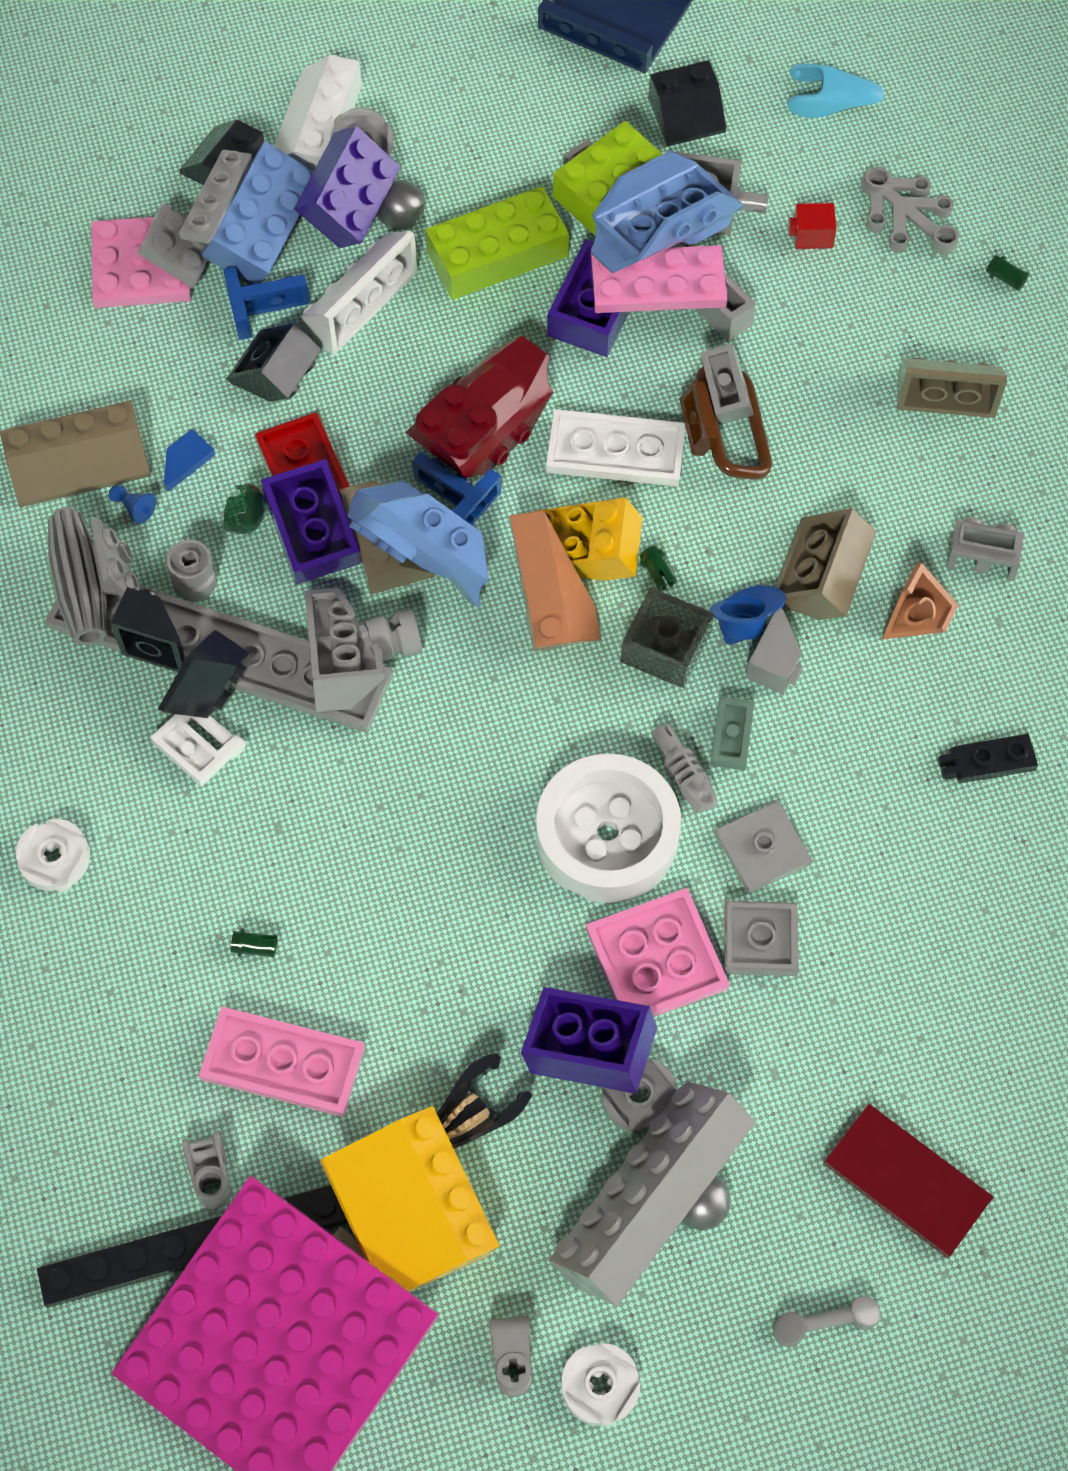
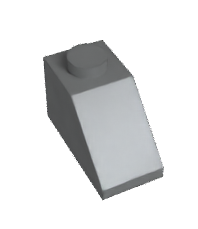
(726, 384)
(776, 656)

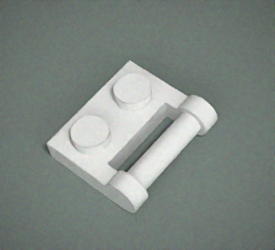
(192, 751)

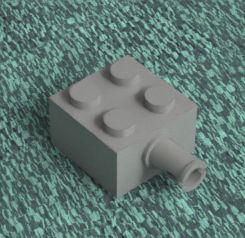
(728, 174)

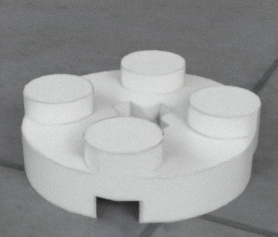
(60, 873)
(623, 1380)

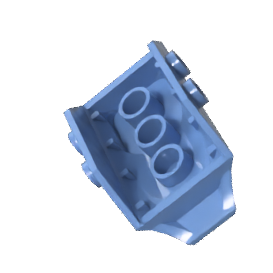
(658, 208)
(422, 531)

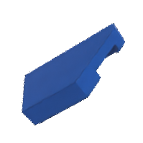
(185, 458)

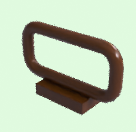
(705, 433)

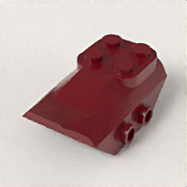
(487, 410)

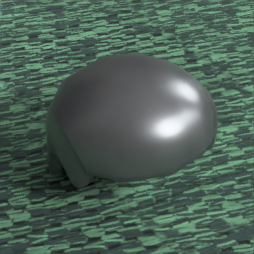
(402, 205)
(710, 1208)

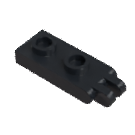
(989, 759)

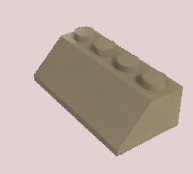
(74, 453)

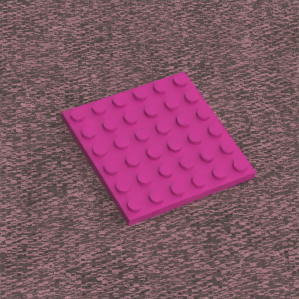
(274, 1340)

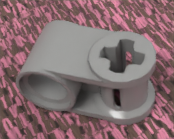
(206, 1164)
(511, 1350)

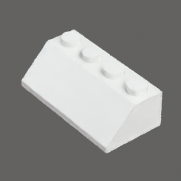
(320, 95)
(361, 291)

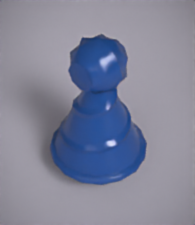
(138, 505)

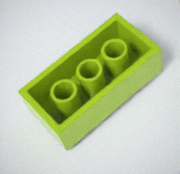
(497, 242)

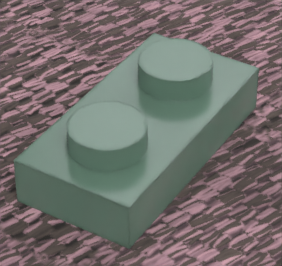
(732, 733)

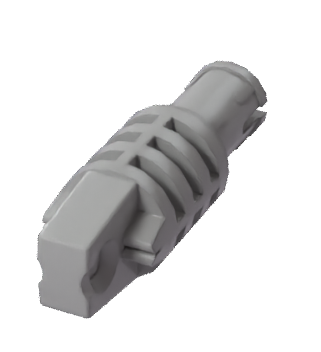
(685, 770)

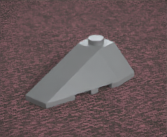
(341, 652)

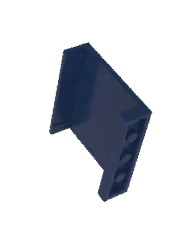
(617, 29)

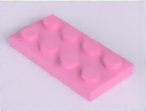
(663, 281)
(282, 1061)

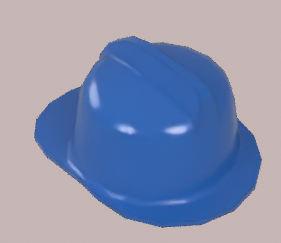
(746, 612)

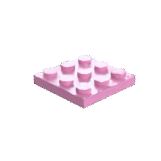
(122, 274)
(658, 954)

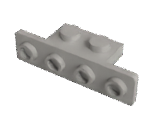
(215, 196)

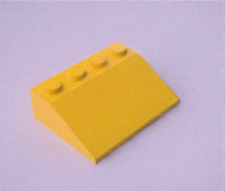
(410, 1201)

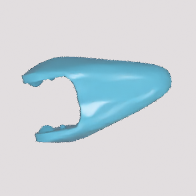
(838, 92)

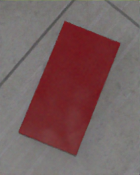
(908, 1181)

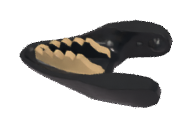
(467, 1114)

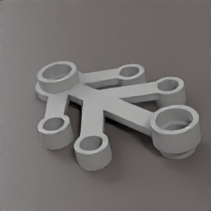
(908, 208)

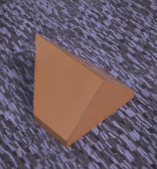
(922, 607)

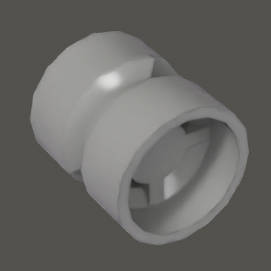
(191, 570)
(395, 634)

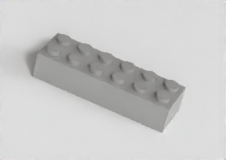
(651, 1192)

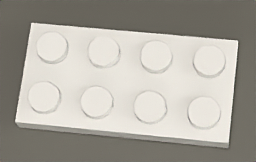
(615, 447)

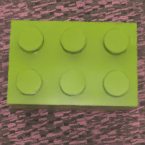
(592, 173)

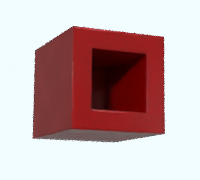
(813, 226)

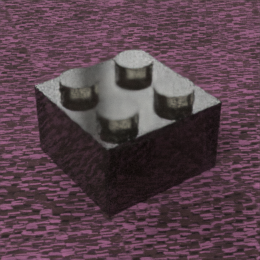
(666, 637)

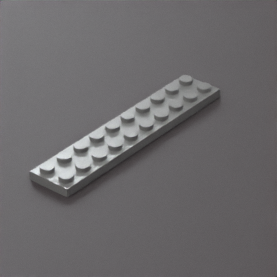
(276, 664)

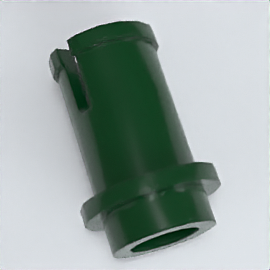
(1007, 272)
(653, 561)
(253, 944)

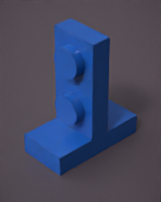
(262, 297)
(469, 500)

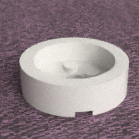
(616, 794)

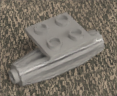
(86, 572)

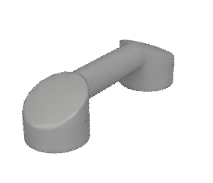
(791, 1326)

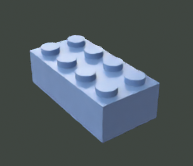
(259, 215)

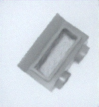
(986, 545)

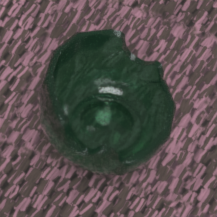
(244, 511)

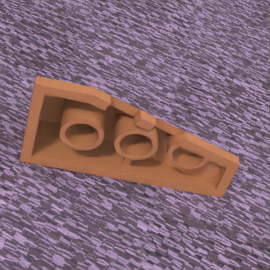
(553, 593)

